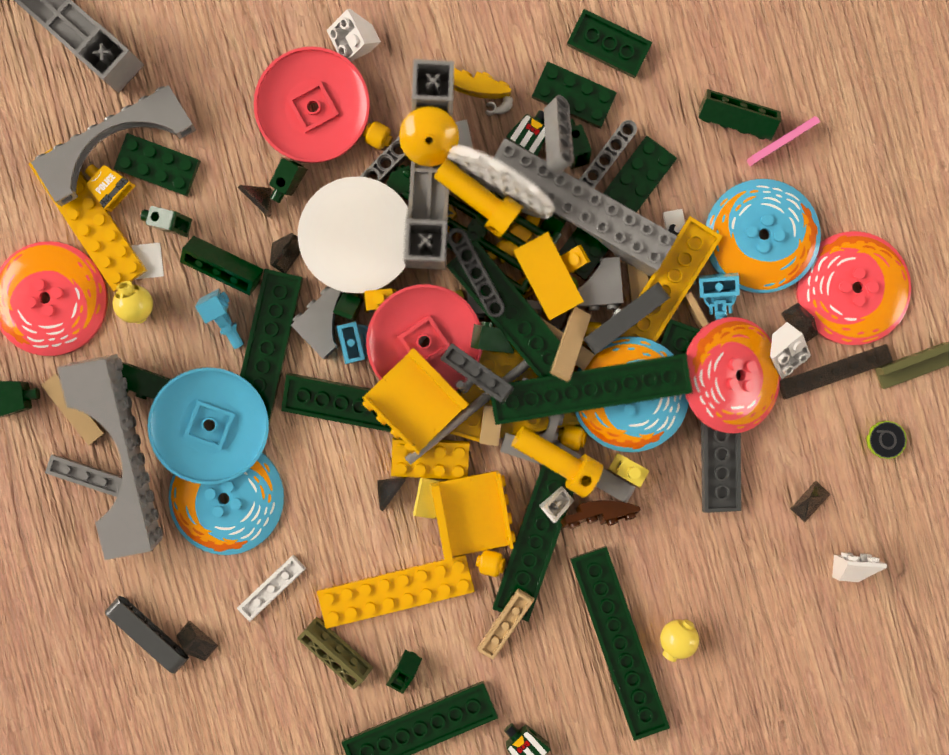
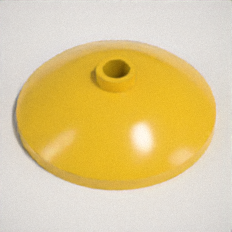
(425, 123)

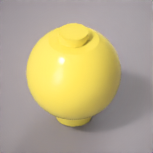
(132, 303)
(679, 640)

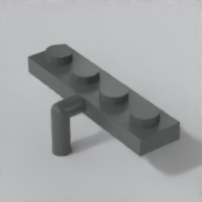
(476, 374)

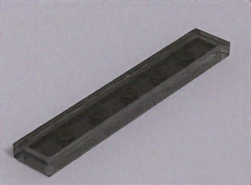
(835, 371)

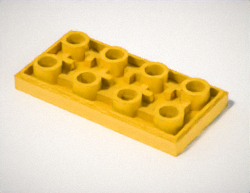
(548, 276)

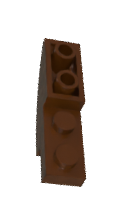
(606, 510)

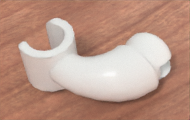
(503, 108)

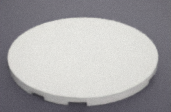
(502, 181)
(354, 234)

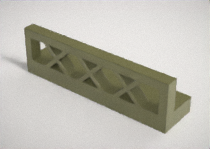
(336, 651)

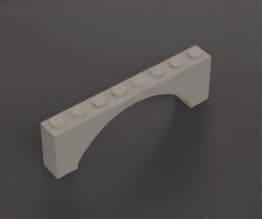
(62, 165)
(601, 290)
(318, 322)

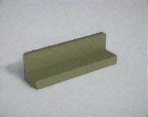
(913, 365)

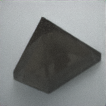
(259, 196)
(284, 252)
(801, 320)
(387, 489)
(810, 501)

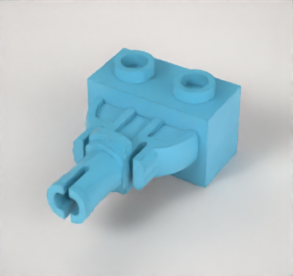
(719, 292)
(215, 307)
(352, 341)

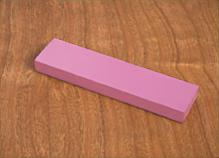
(783, 140)

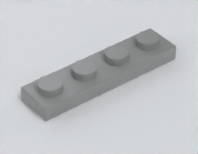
(84, 475)

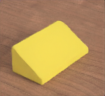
(424, 502)

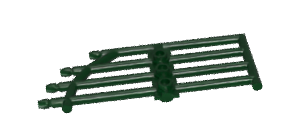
(477, 232)

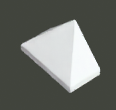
(557, 504)

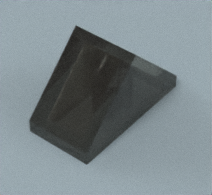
(195, 642)

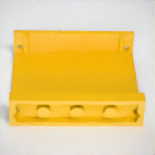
(414, 401)
(472, 514)

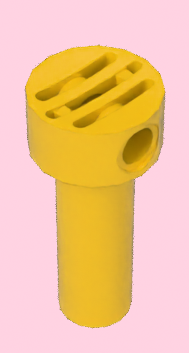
(497, 211)
(580, 473)

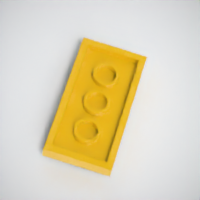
(443, 461)

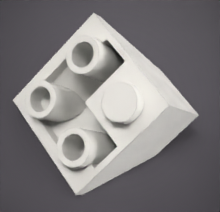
(353, 35)
(788, 349)
(856, 568)

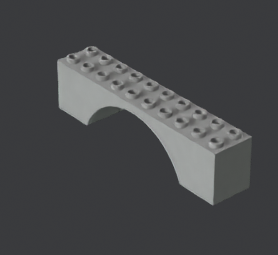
(86, 40)
(428, 198)
(614, 225)
(100, 392)

